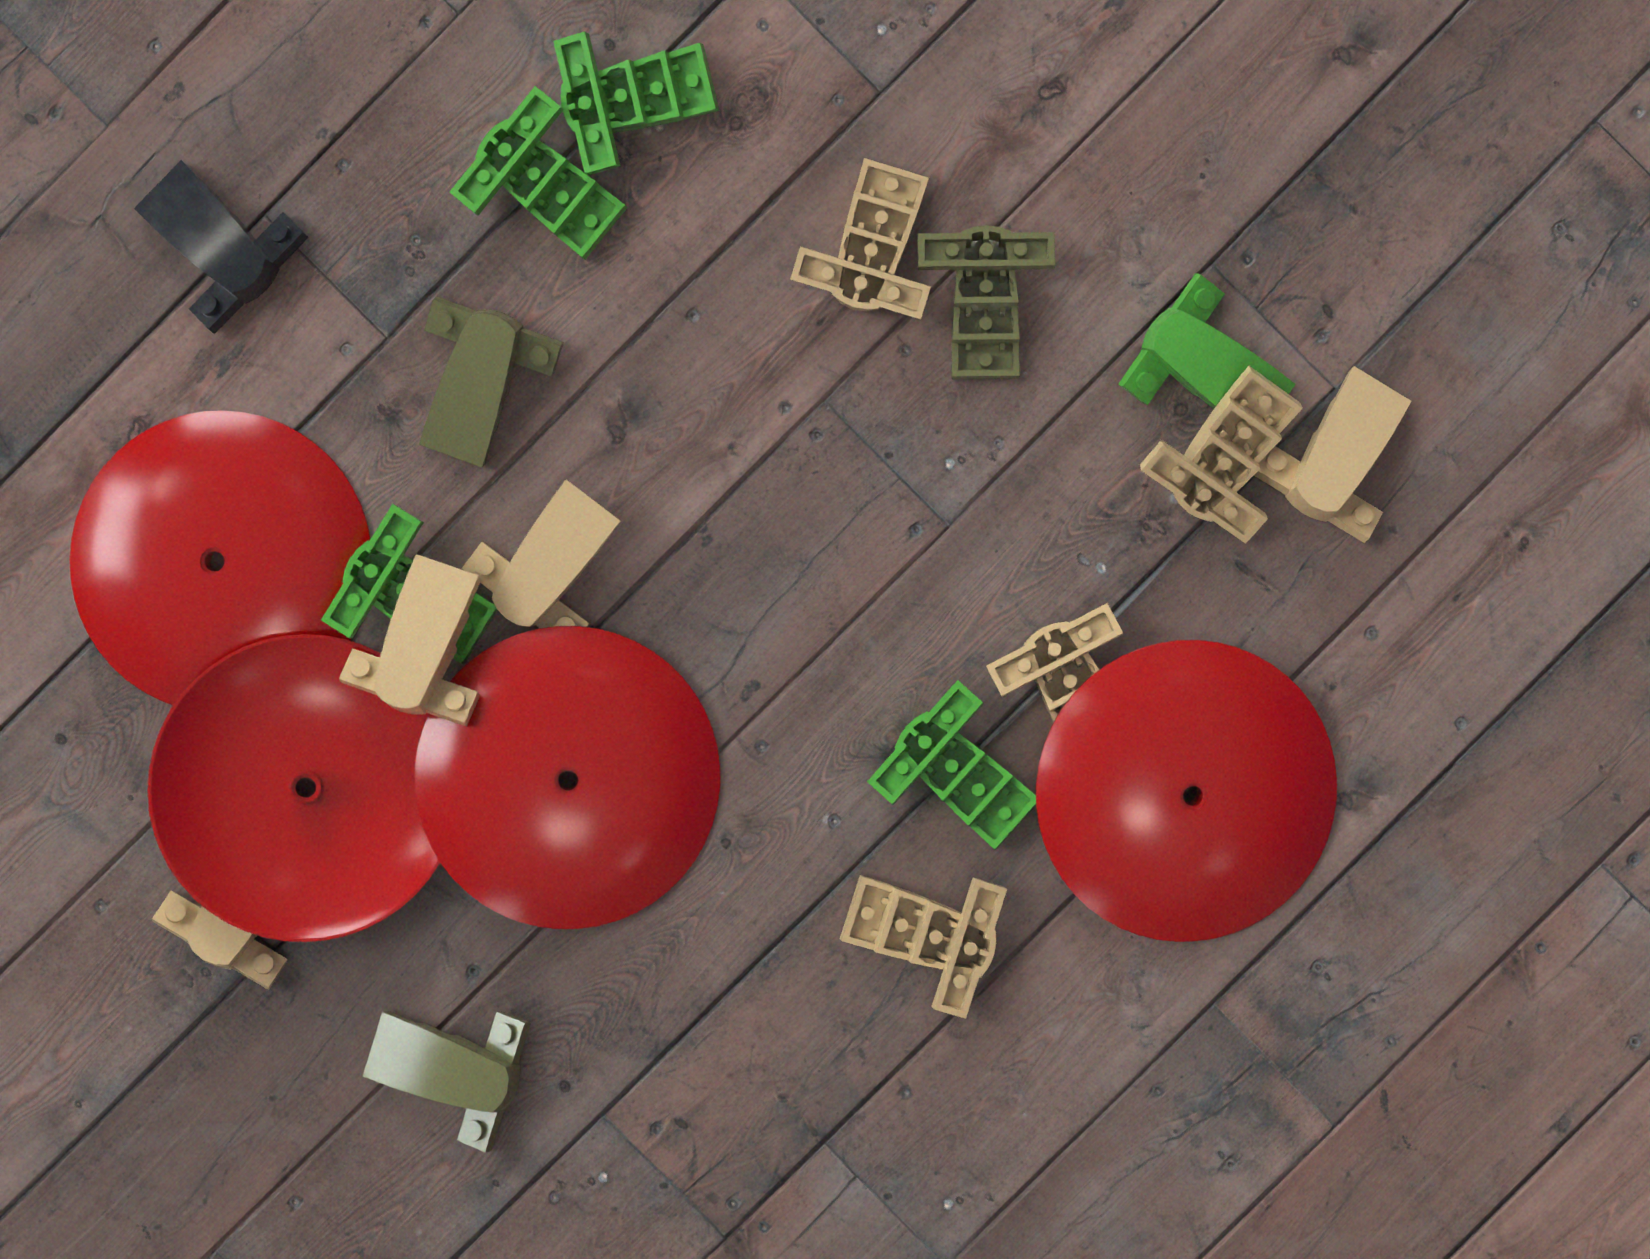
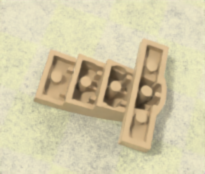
(872, 245)
(1226, 454)
(1340, 455)
(547, 560)
(421, 645)
(1057, 658)
(929, 934)
(219, 941)

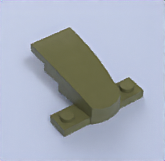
(986, 293)
(478, 376)
(452, 1069)

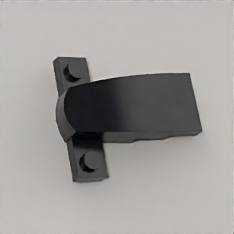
(218, 243)

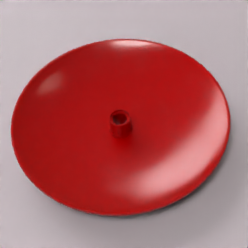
(200, 490)
(583, 707)
(1119, 776)
(231, 804)

